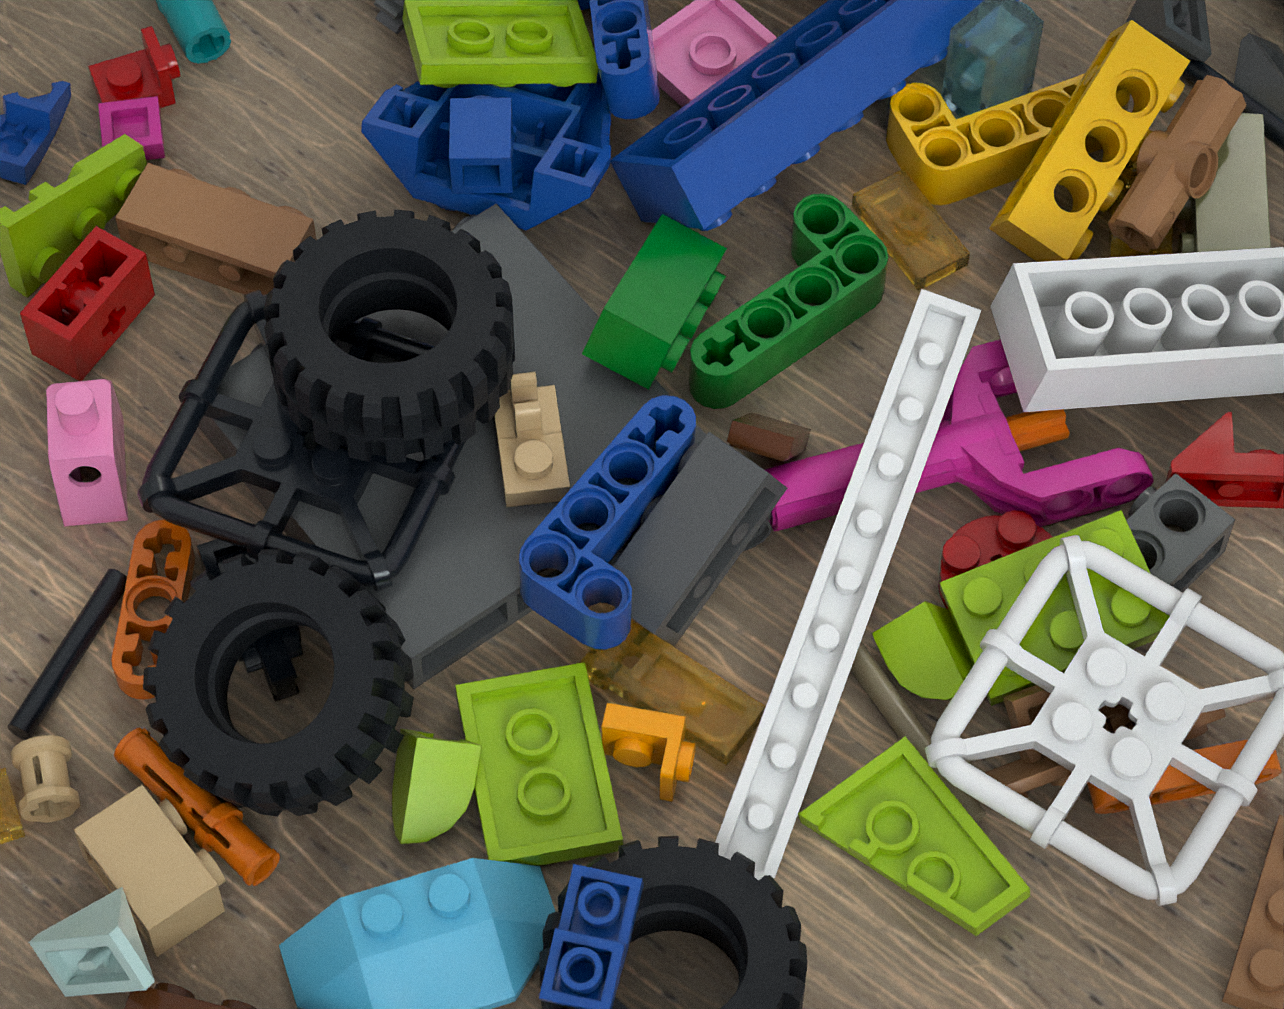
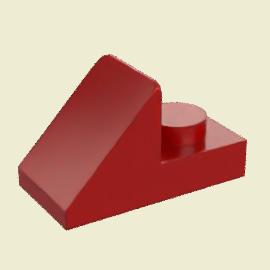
(1231, 477)

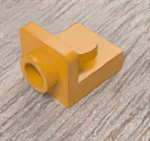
(647, 737)

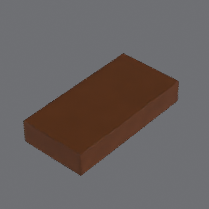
(768, 436)

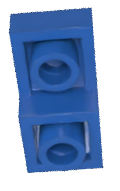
(591, 939)

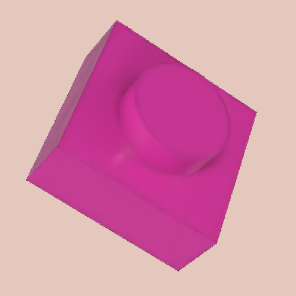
(138, 120)

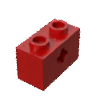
(88, 303)

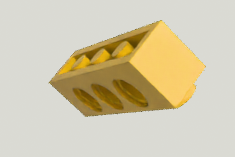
(1030, 214)

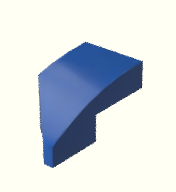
(29, 129)

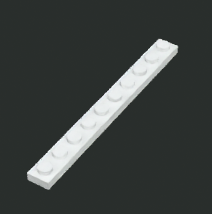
(846, 584)

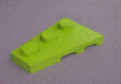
(59, 218)
(919, 837)

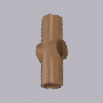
(1177, 164)

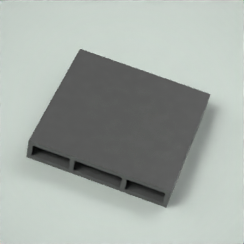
(466, 563)

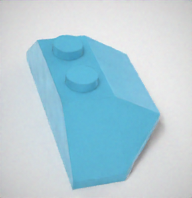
(424, 941)

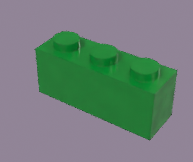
(658, 303)

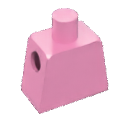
(87, 431)

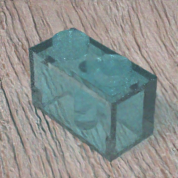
(991, 56)

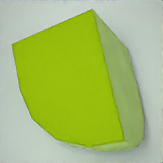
(925, 651)
(431, 784)

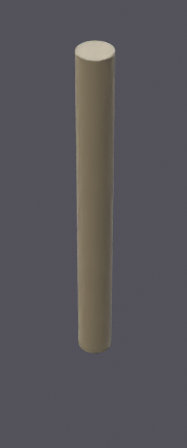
(902, 718)

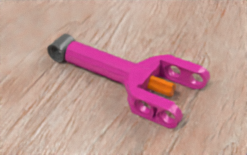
(979, 451)

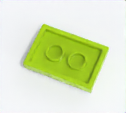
(499, 42)
(985, 595)
(540, 767)

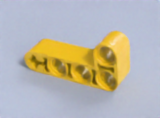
(978, 151)

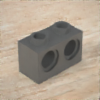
(1173, 555)

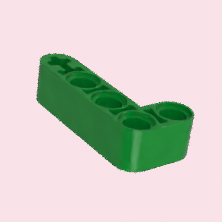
(729, 356)

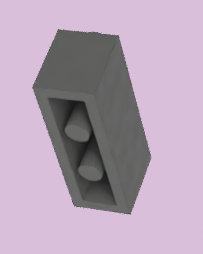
(694, 535)

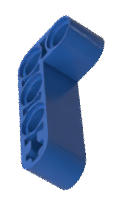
(625, 55)
(618, 510)

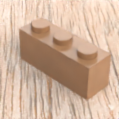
(210, 230)

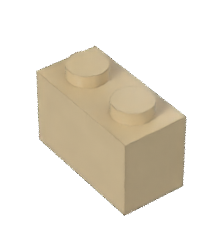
(164, 881)

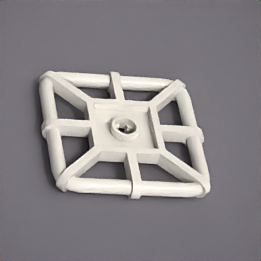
(1072, 727)

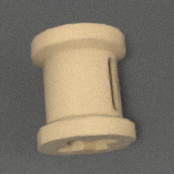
(45, 779)

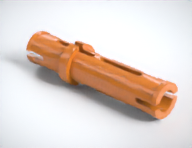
(215, 823)

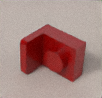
(138, 73)

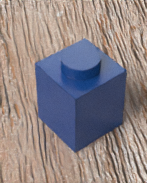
(481, 145)

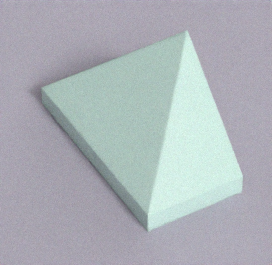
(95, 950)

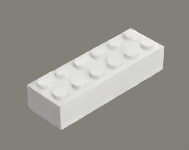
(1143, 328)

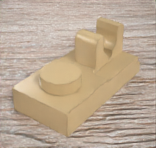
(531, 443)

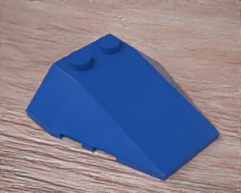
(556, 156)

